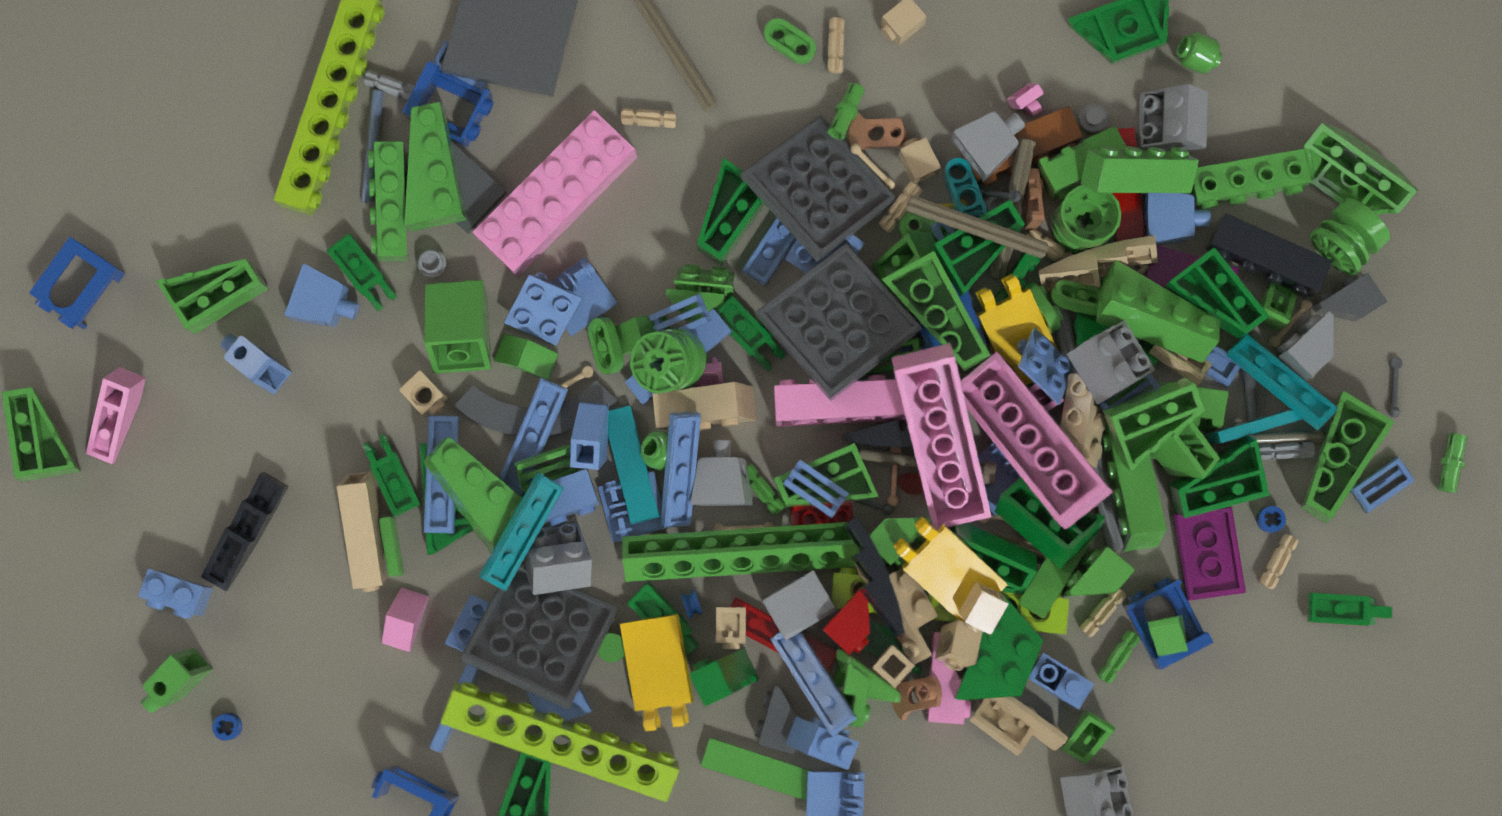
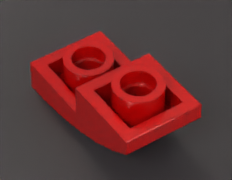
(811, 515)

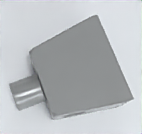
(988, 142)
(721, 479)

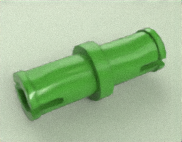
(846, 111)
(1452, 463)

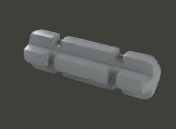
(388, 84)
(1287, 450)

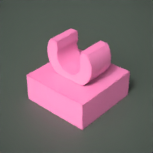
(1026, 99)
(712, 374)

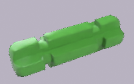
(764, 491)
(1118, 656)

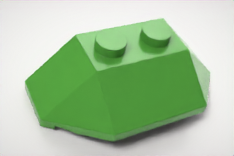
(1351, 169)

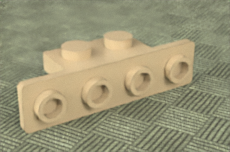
(1083, 420)
(915, 612)
(1014, 724)

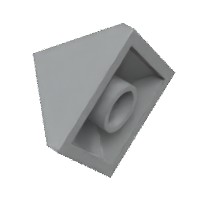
(798, 604)

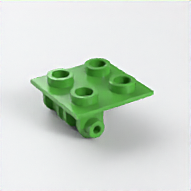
(691, 275)

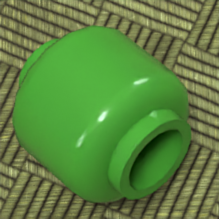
(1199, 52)
(654, 450)

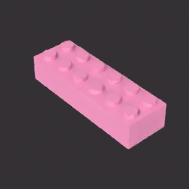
(555, 194)
(860, 403)
(941, 436)
(1032, 441)

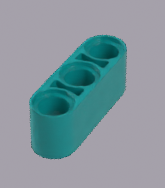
(962, 186)

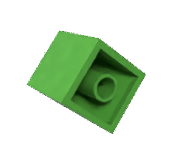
(457, 326)

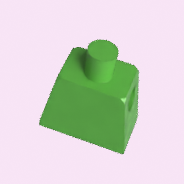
(1186, 454)
(174, 679)

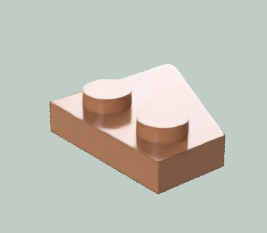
(1033, 204)

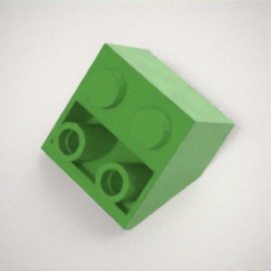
(890, 532)
(1101, 574)

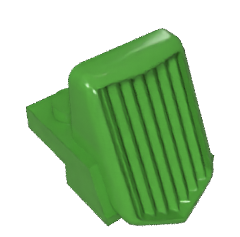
(860, 683)

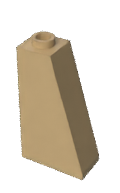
(362, 530)

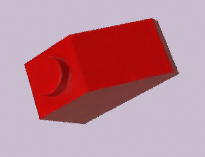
(851, 624)

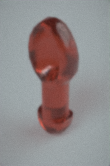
(911, 483)

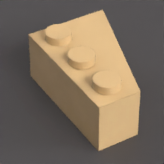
(718, 404)

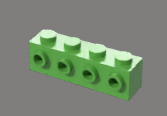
(1139, 170)
(1250, 178)
(390, 201)

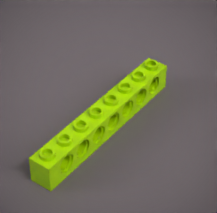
(316, 113)
(1054, 622)
(655, 784)

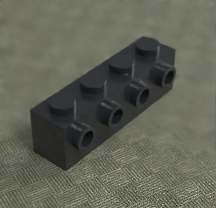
(1269, 255)

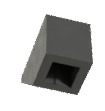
(1353, 301)
(777, 723)

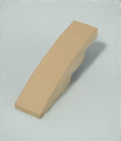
(1094, 263)

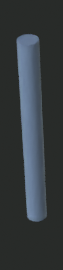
(373, 136)

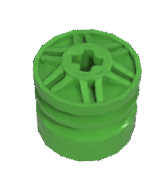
(1100, 214)
(1350, 236)
(682, 356)

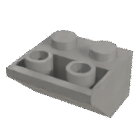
(1173, 118)
(1311, 348)
(1110, 361)
(558, 560)
(1097, 793)

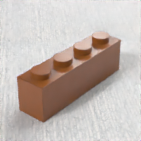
(1050, 134)

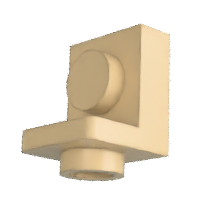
(730, 627)

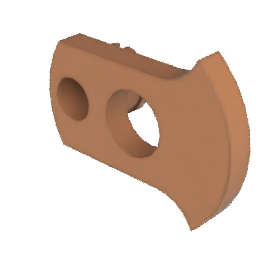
(861, 127)
(927, 690)

